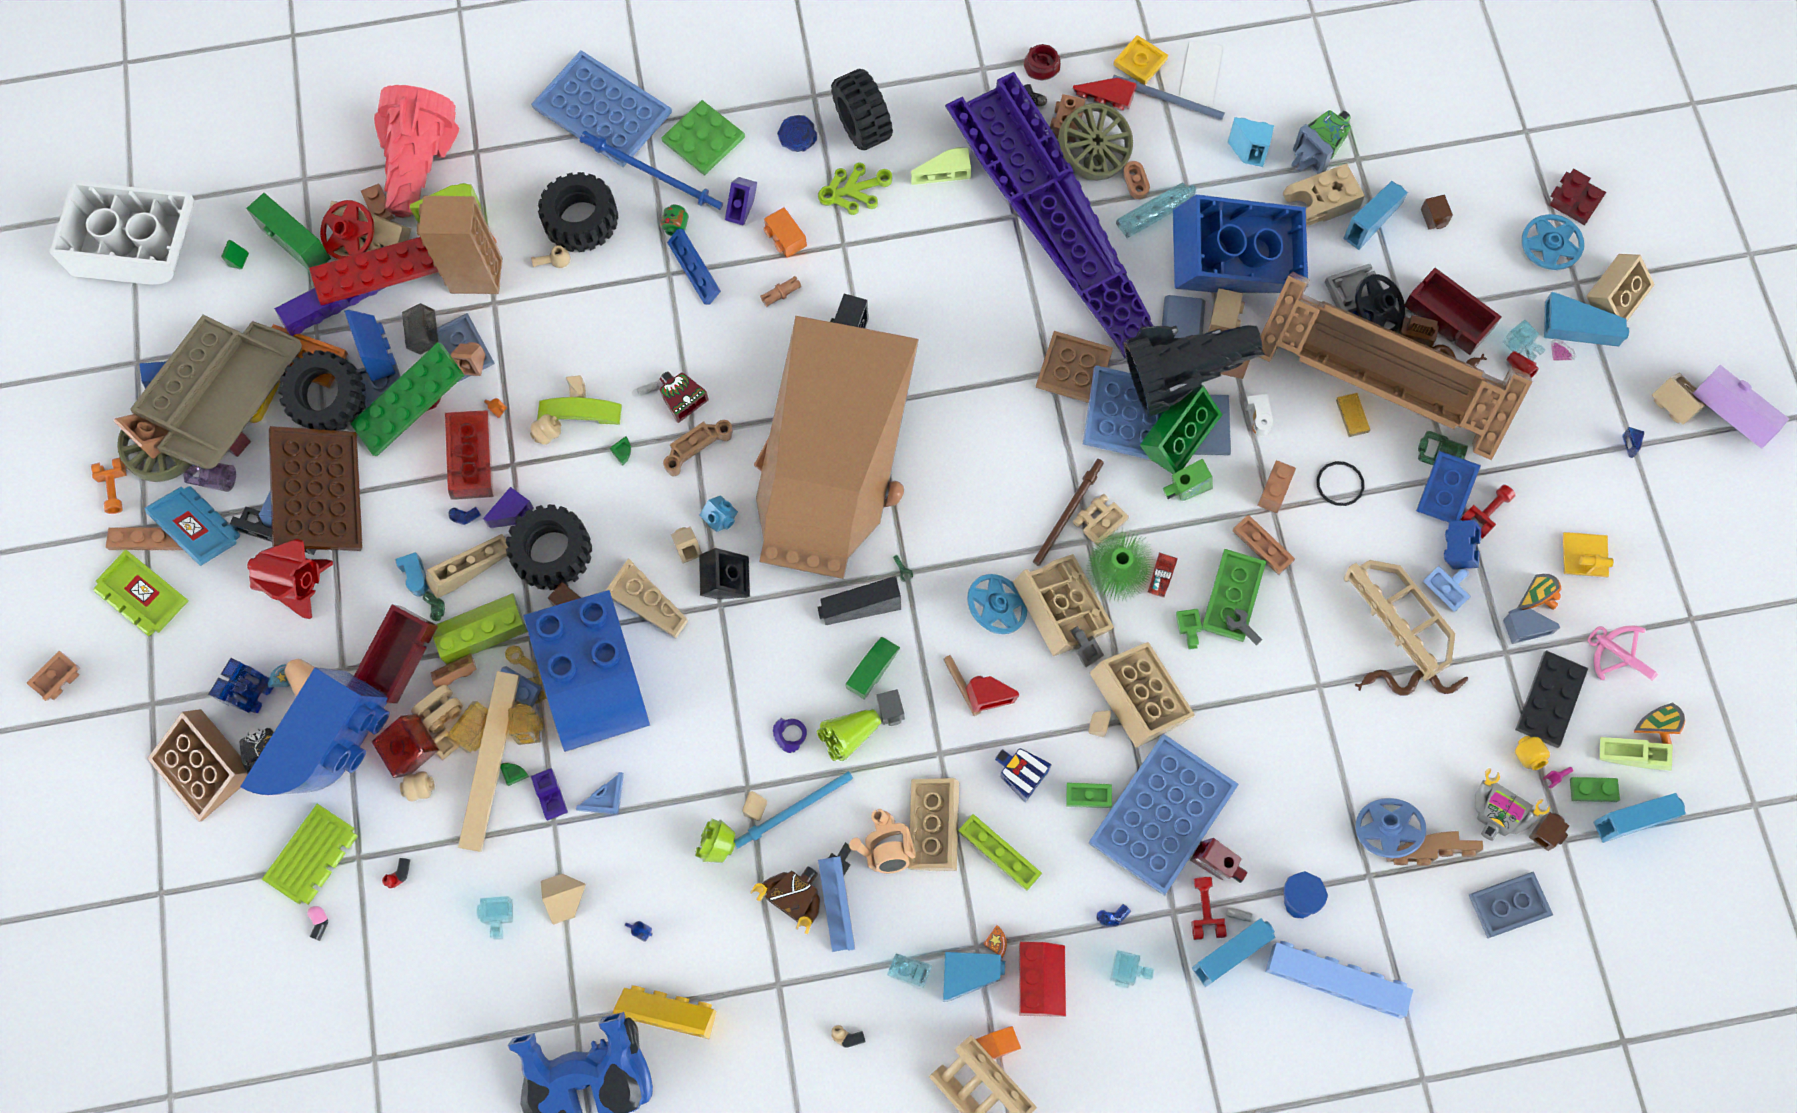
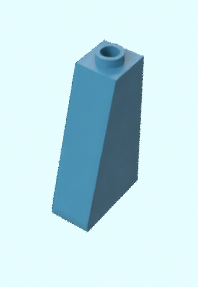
(1374, 214)
(1581, 322)
(1639, 817)
(1234, 952)

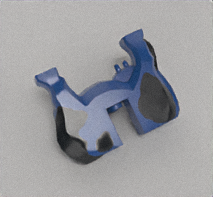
(611, 1068)

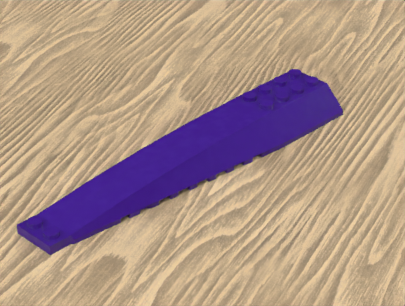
(1040, 185)

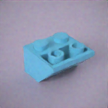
(1250, 140)

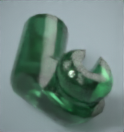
(437, 606)

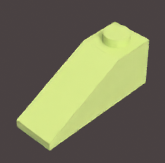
(948, 166)

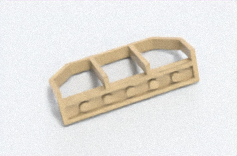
(1399, 627)

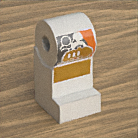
(1260, 412)

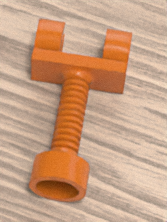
(112, 505)

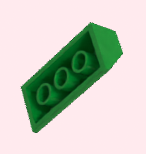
(1181, 430)

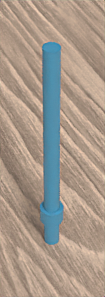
(754, 832)

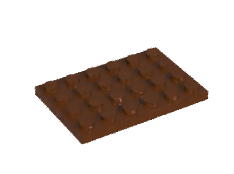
(315, 488)

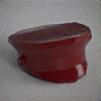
(1042, 62)

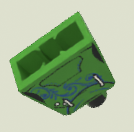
(1332, 128)
(1197, 481)

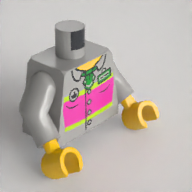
(1503, 810)

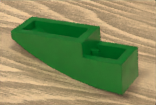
(872, 667)

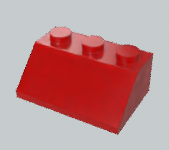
(1042, 979)

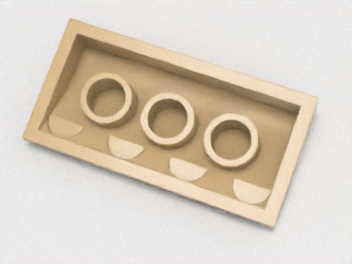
(934, 824)

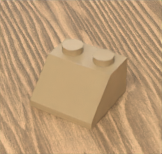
(1678, 398)

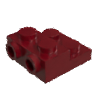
(1576, 196)

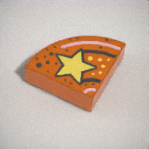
(996, 941)

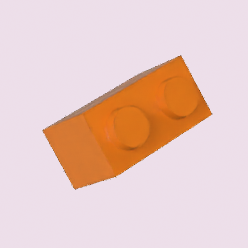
(785, 232)

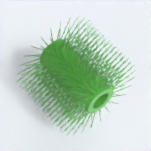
(1122, 564)

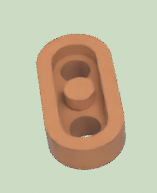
(1136, 181)

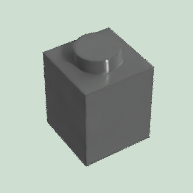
(890, 707)

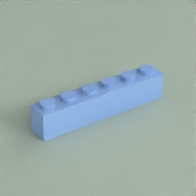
(1339, 980)

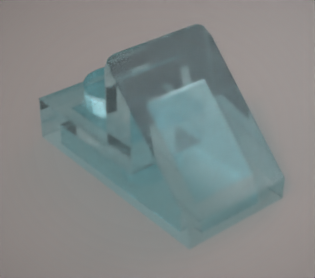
(909, 970)

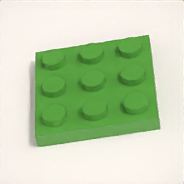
(703, 137)

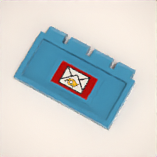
(193, 524)

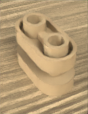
(449, 710)

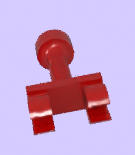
(1504, 494)
(1204, 885)

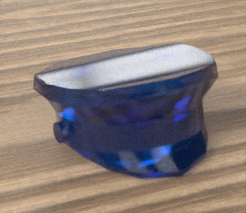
(797, 133)

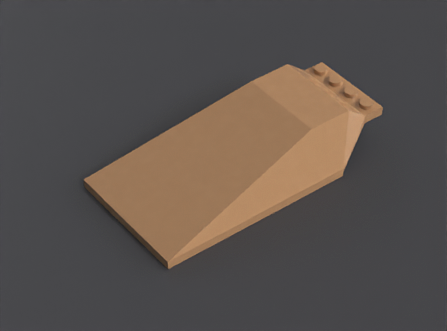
(831, 443)

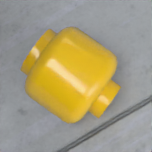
(1532, 753)

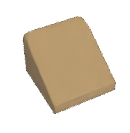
(1099, 723)
(445, 745)
(754, 806)

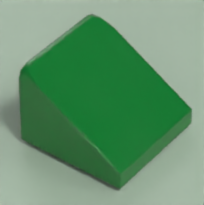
(234, 255)

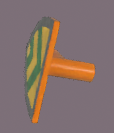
(1542, 590)
(1663, 720)

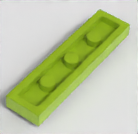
(1000, 852)

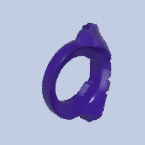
(778, 729)

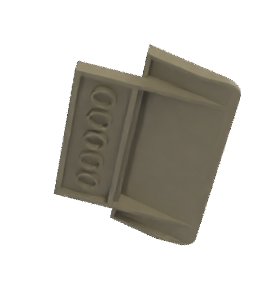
(214, 387)

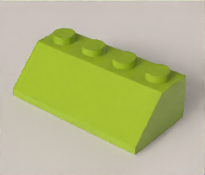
(479, 629)

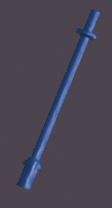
(601, 145)

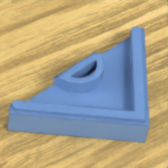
(606, 798)

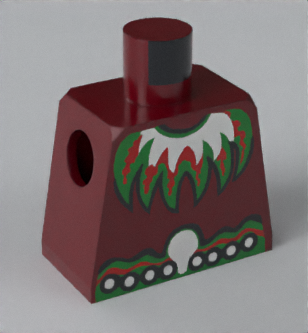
(682, 395)

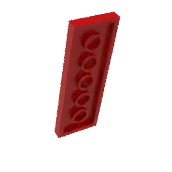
(371, 270)

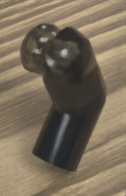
(1038, 99)

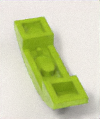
(581, 409)

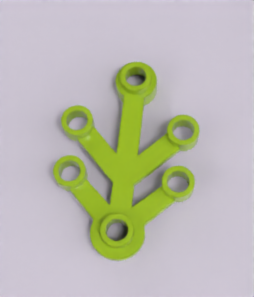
(853, 189)

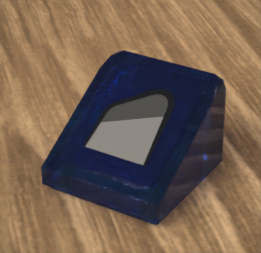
(1633, 440)

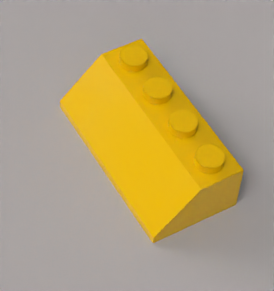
(665, 1012)

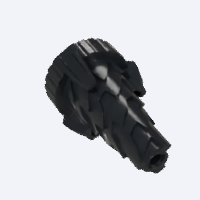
(1171, 367)

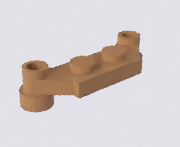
(694, 442)

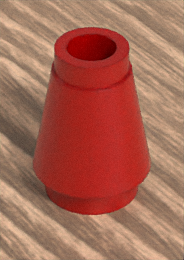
(1522, 363)

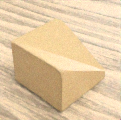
(576, 386)

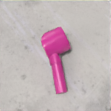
(1556, 777)

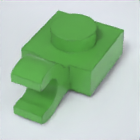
(1189, 624)

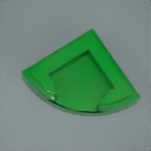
(621, 450)
(513, 773)

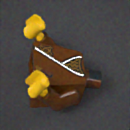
(793, 895)

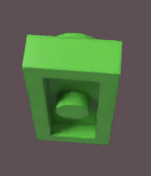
(1594, 789)
(1088, 795)

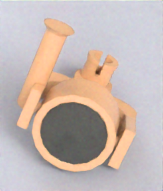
(889, 856)

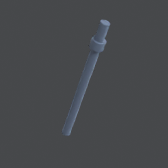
(1175, 99)

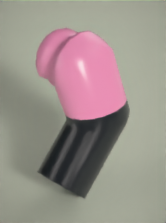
(319, 920)

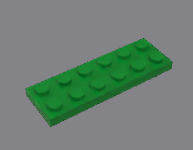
(407, 399)

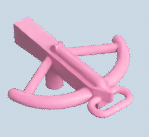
(1629, 659)

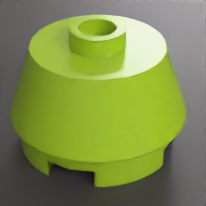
(716, 842)

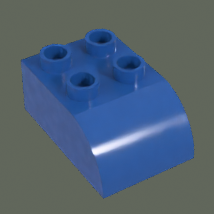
(586, 670)
(319, 735)

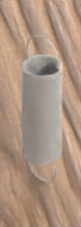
(647, 388)
(1238, 914)

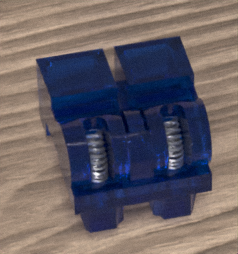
(243, 687)

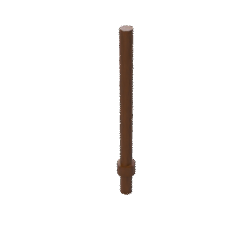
(1088, 479)

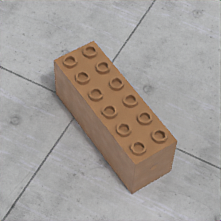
(460, 244)

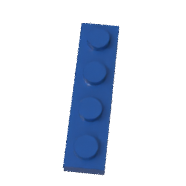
(693, 266)

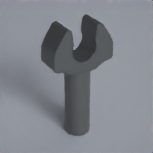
(1243, 626)

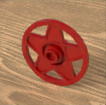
(347, 229)

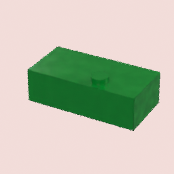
(288, 232)

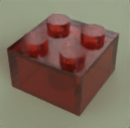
(405, 745)

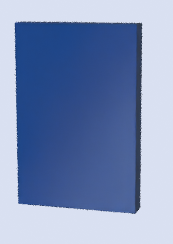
(1448, 487)

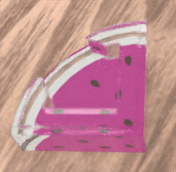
(1562, 351)

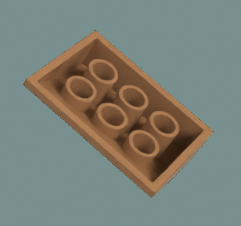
(198, 763)

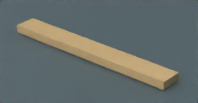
(488, 762)

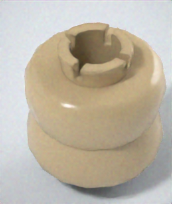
(545, 429)
(417, 786)

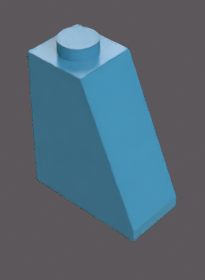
(970, 972)

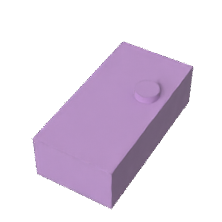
(1741, 406)

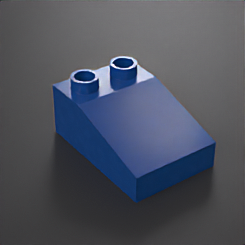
(1237, 245)

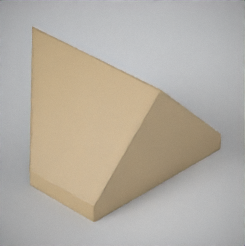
(561, 897)

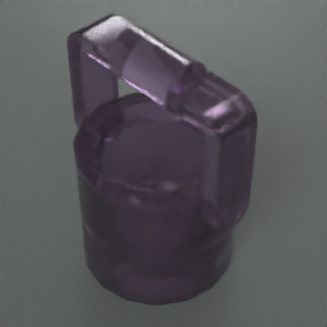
(218, 478)

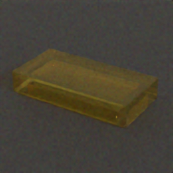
(1353, 414)

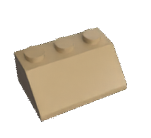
(1622, 286)

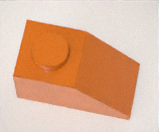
(1000, 1042)

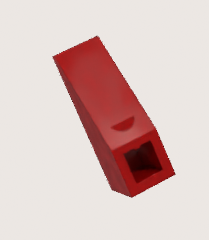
(1114, 91)

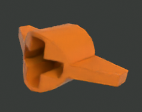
(496, 407)

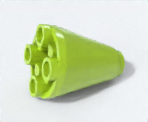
(847, 732)

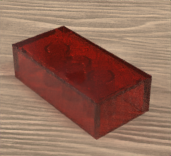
(469, 455)

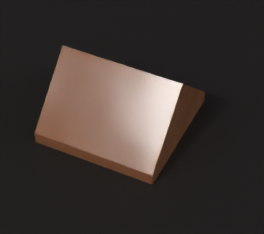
(143, 433)

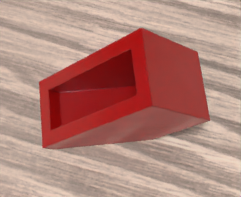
(989, 693)

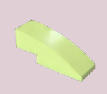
(1636, 753)

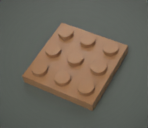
(1071, 365)

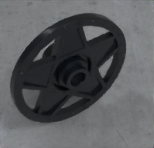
(1380, 302)

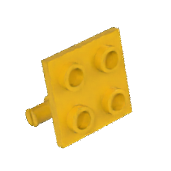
(1586, 554)

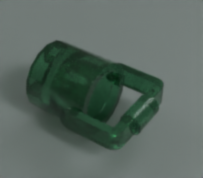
(1445, 445)

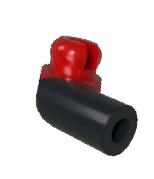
(398, 877)

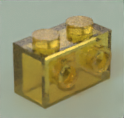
(524, 724)
(469, 728)

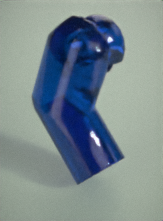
(463, 517)
(1113, 919)

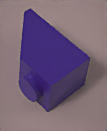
(740, 200)
(508, 509)

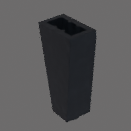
(861, 602)

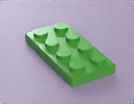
(1233, 589)

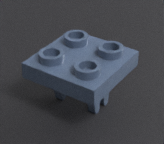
(1311, 151)

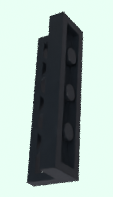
(255, 529)

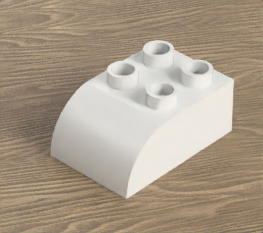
(121, 232)

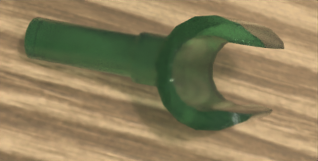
(902, 568)

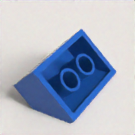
(371, 344)

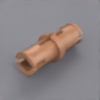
(780, 291)

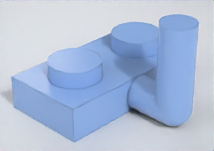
(1448, 587)

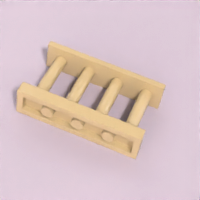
(986, 1071)

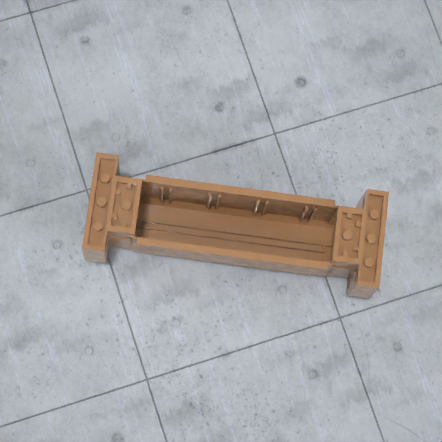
(1394, 366)

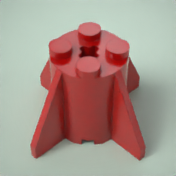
(287, 575)

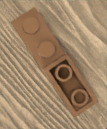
(1443, 843)

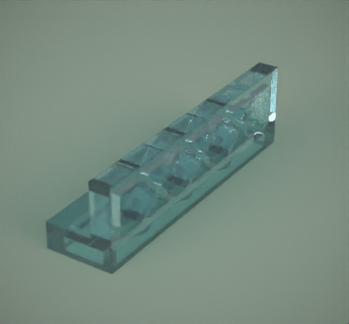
(1154, 209)

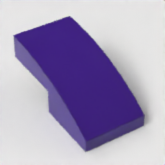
(549, 794)

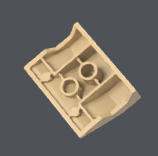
(1061, 600)

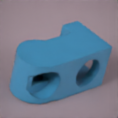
(415, 573)

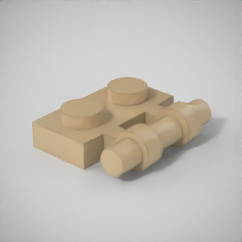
(1109, 519)

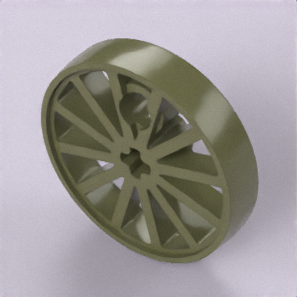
(1095, 141)
(147, 474)

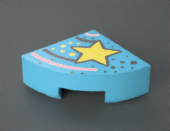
(278, 677)

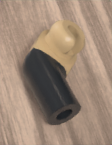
(846, 1039)

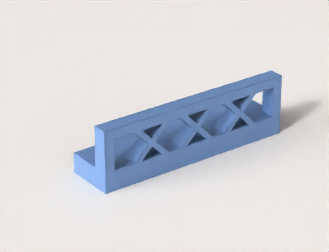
(836, 904)

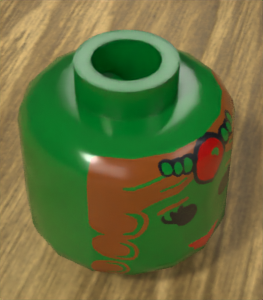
(674, 218)

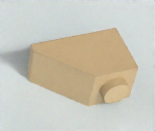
(686, 544)

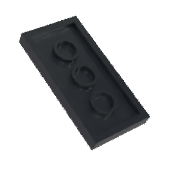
(1552, 699)

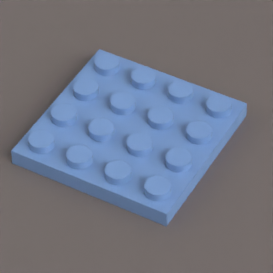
(1115, 414)

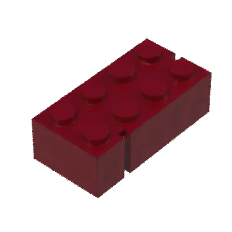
(1455, 309)
(395, 652)

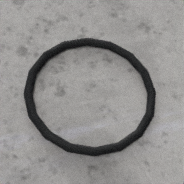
(1340, 463)

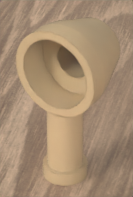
(558, 261)

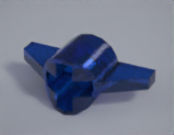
(640, 930)

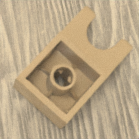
(1327, 194)

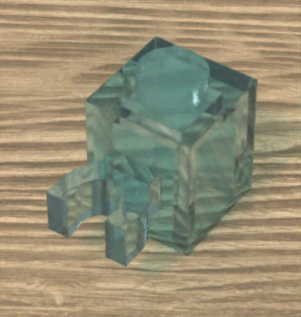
(1523, 339)
(495, 912)
(1126, 969)

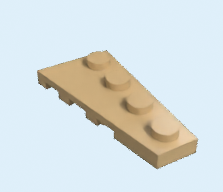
(641, 597)

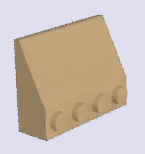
(1141, 693)

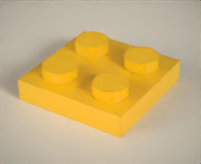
(1140, 60)

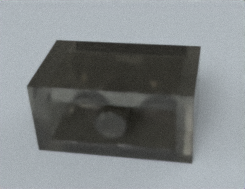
(420, 328)

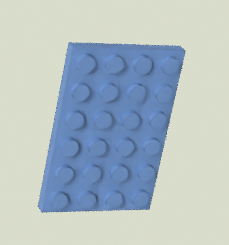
(603, 104)
(1163, 814)

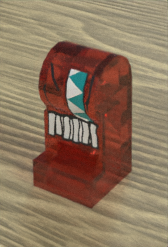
(1162, 574)

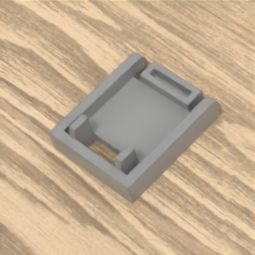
(1348, 283)

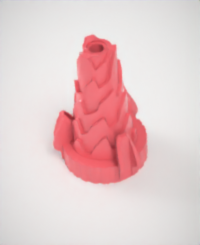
(411, 130)

